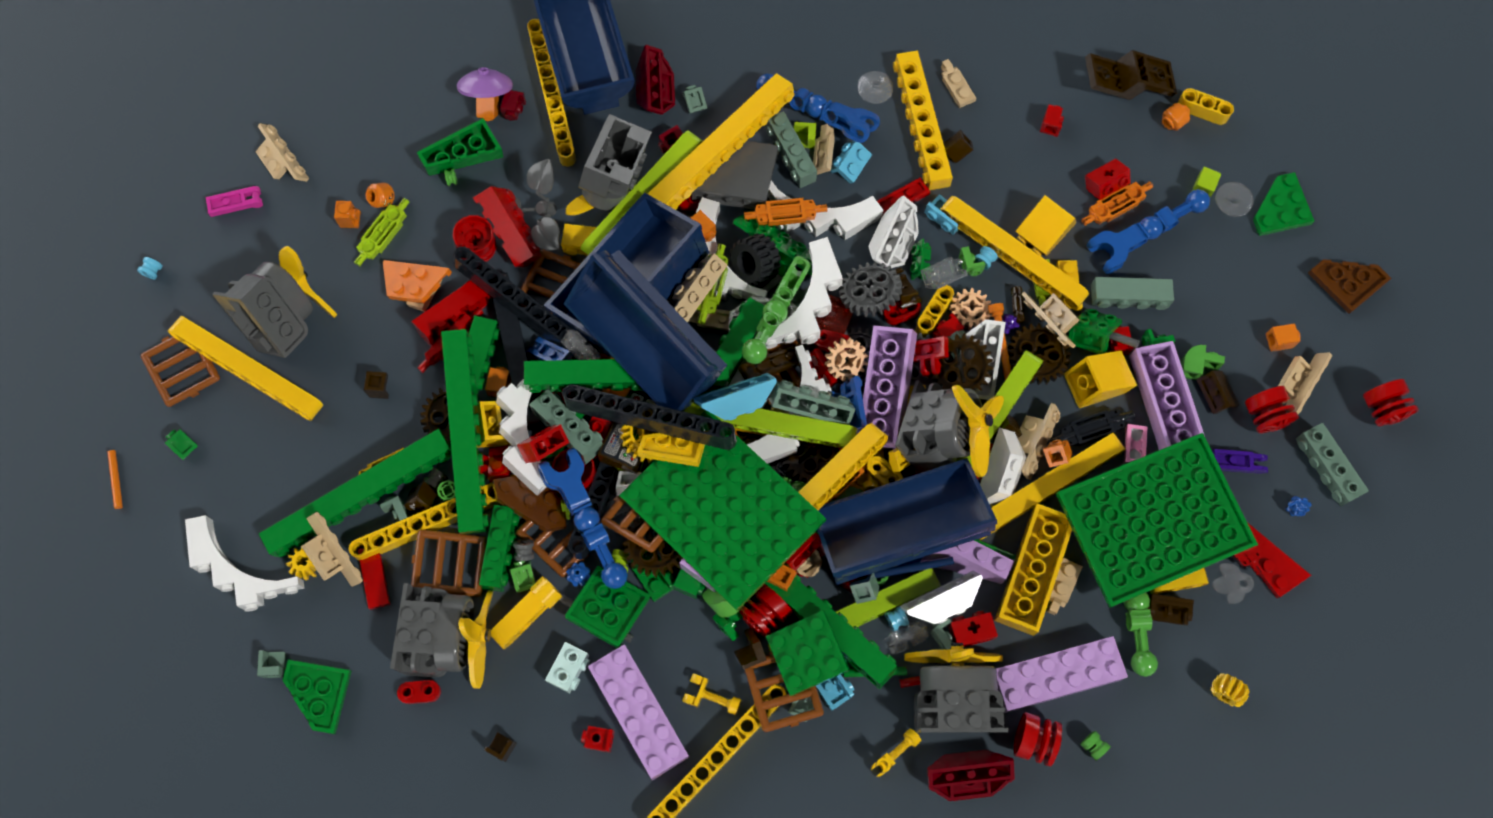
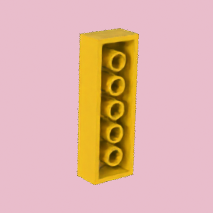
(1034, 570)

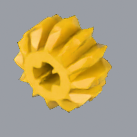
(297, 565)
(1230, 690)

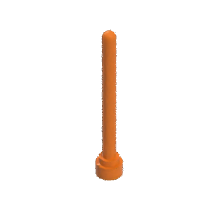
(996, 311)

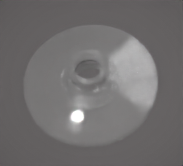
(875, 93)
(1238, 194)

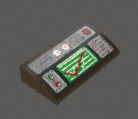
(612, 450)

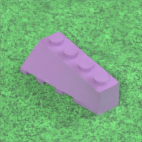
(975, 557)

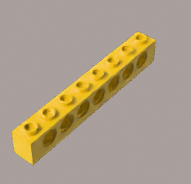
(911, 63)

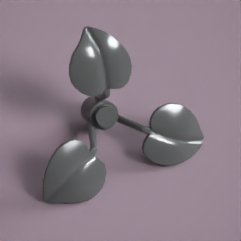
(546, 233)

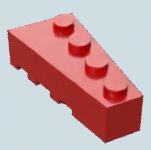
(509, 225)
(449, 310)

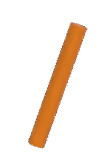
(115, 482)

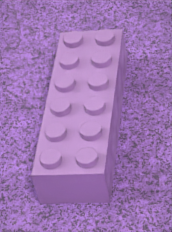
(889, 379)
(1165, 393)
(1060, 674)
(638, 712)

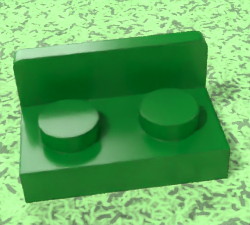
(657, 586)

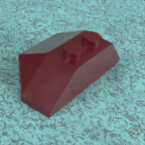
(654, 81)
(970, 774)

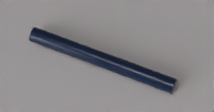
(915, 567)

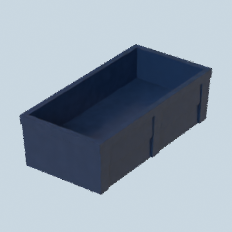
(655, 241)

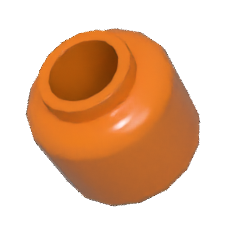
(1176, 116)
(380, 195)

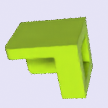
(806, 133)
(1207, 180)

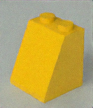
(1045, 226)
(1099, 378)

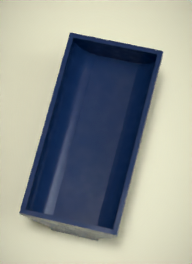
(586, 52)
(643, 331)
(904, 521)

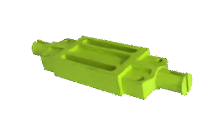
(381, 232)
(710, 302)

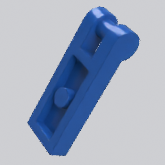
(547, 351)
(853, 391)

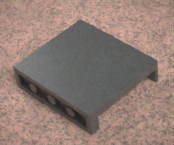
(743, 178)

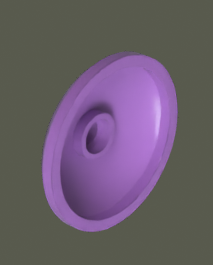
(484, 83)

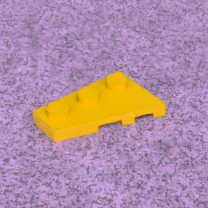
(670, 449)

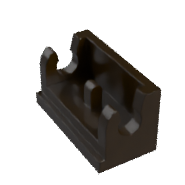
(909, 295)
(1171, 609)

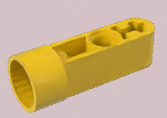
(542, 596)

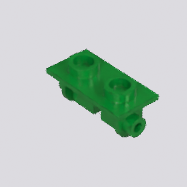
(920, 252)

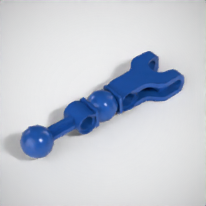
(845, 118)
(1149, 228)
(585, 517)

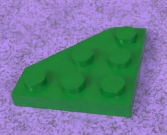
(1283, 207)
(318, 693)

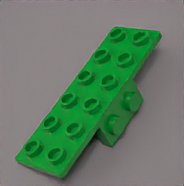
(787, 246)

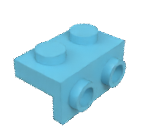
(851, 161)
(935, 214)
(835, 691)

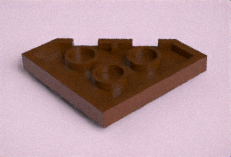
(1349, 282)
(542, 510)

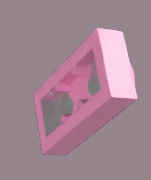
(1135, 442)

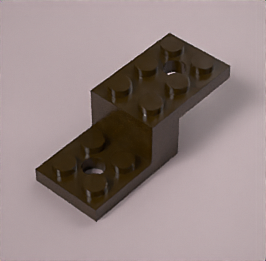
(1130, 75)

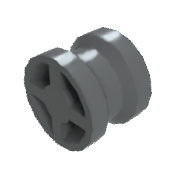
(523, 550)

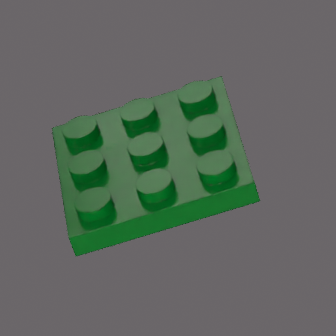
(607, 611)
(807, 653)

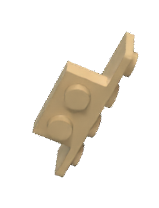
(277, 156)
(697, 285)
(1056, 314)
(1302, 378)
(1035, 437)
(327, 553)

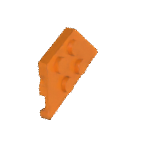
(412, 281)

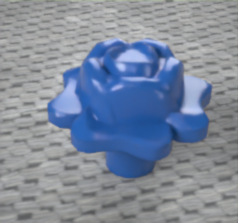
(1298, 506)
(578, 574)

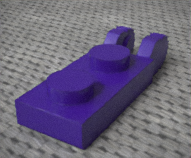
(1240, 461)

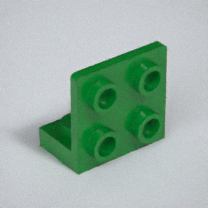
(1094, 330)

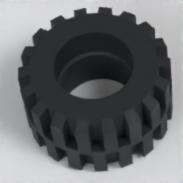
(755, 259)

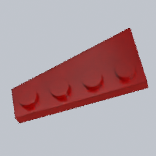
(1279, 569)

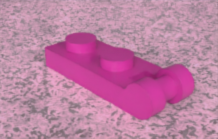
(234, 201)

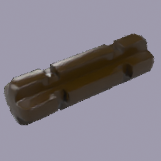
(1017, 303)

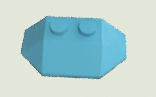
(738, 397)

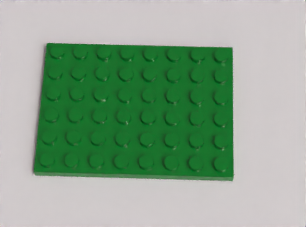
(725, 517)
(1156, 519)

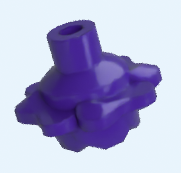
(1010, 322)

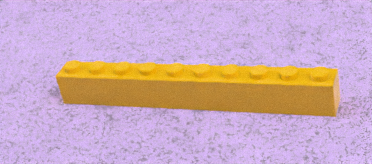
(723, 142)

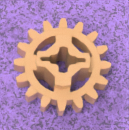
(978, 307)
(852, 355)

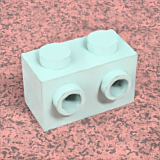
(568, 667)

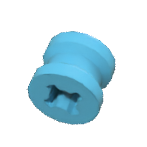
(987, 255)
(150, 268)
(896, 618)

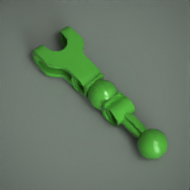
(775, 311)
(1140, 621)

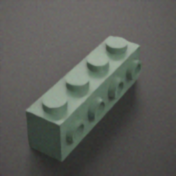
(791, 149)
(1132, 292)
(811, 403)
(552, 412)
(1331, 464)

